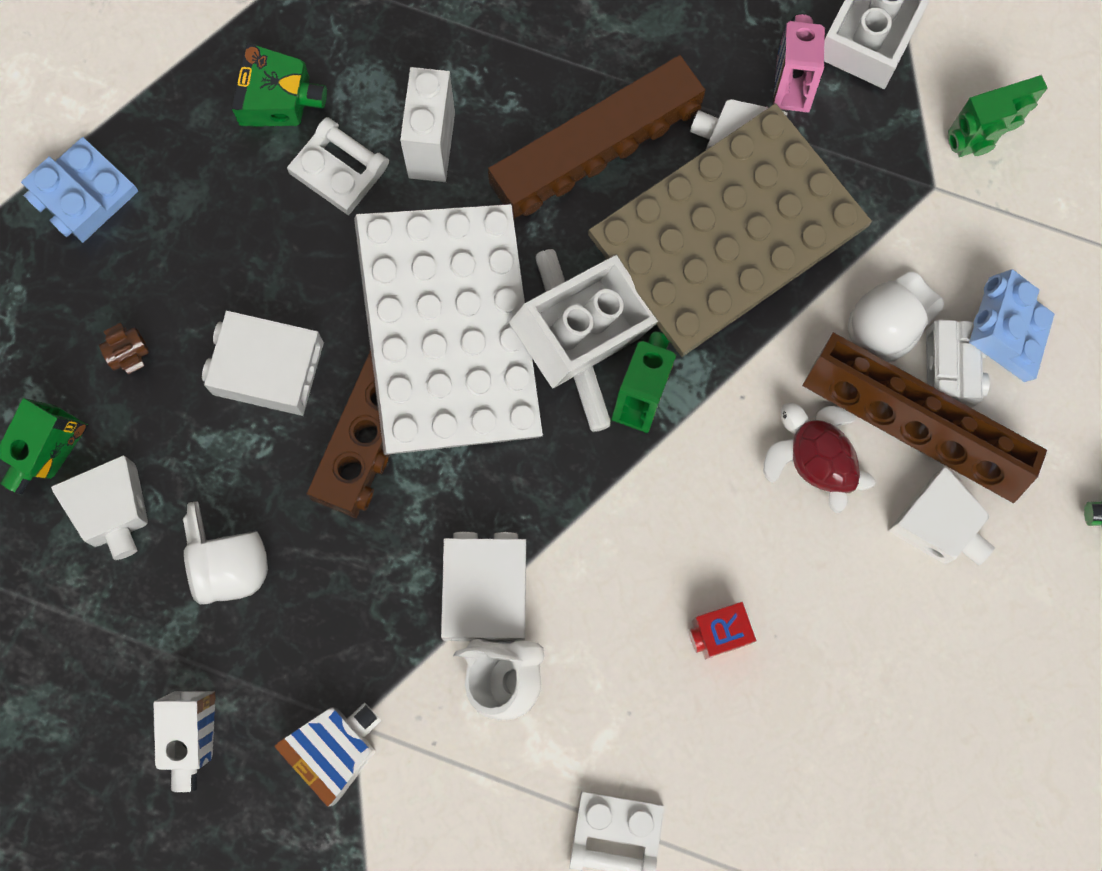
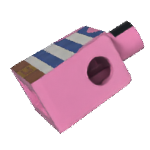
(802, 50)

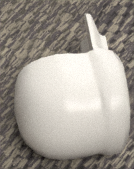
(894, 316)
(222, 566)
(502, 676)

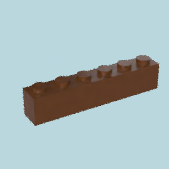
(597, 137)

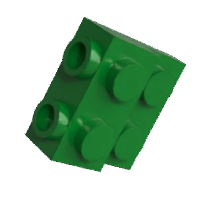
(992, 115)

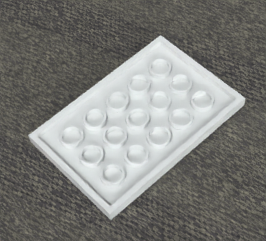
(441, 329)

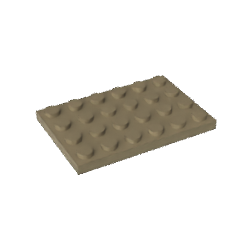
(730, 228)

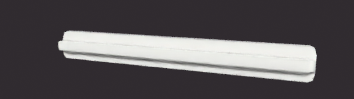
(585, 381)

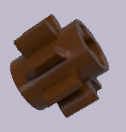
(124, 348)

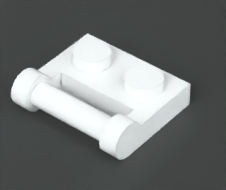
(330, 175)
(619, 822)

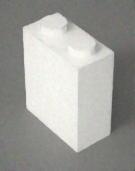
(428, 124)
(263, 362)
(484, 587)

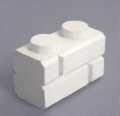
(954, 363)

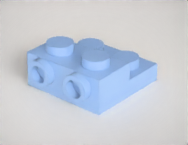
(78, 190)
(1012, 324)

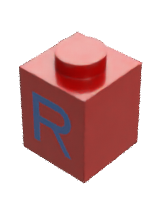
(721, 631)

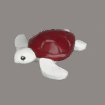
(819, 453)

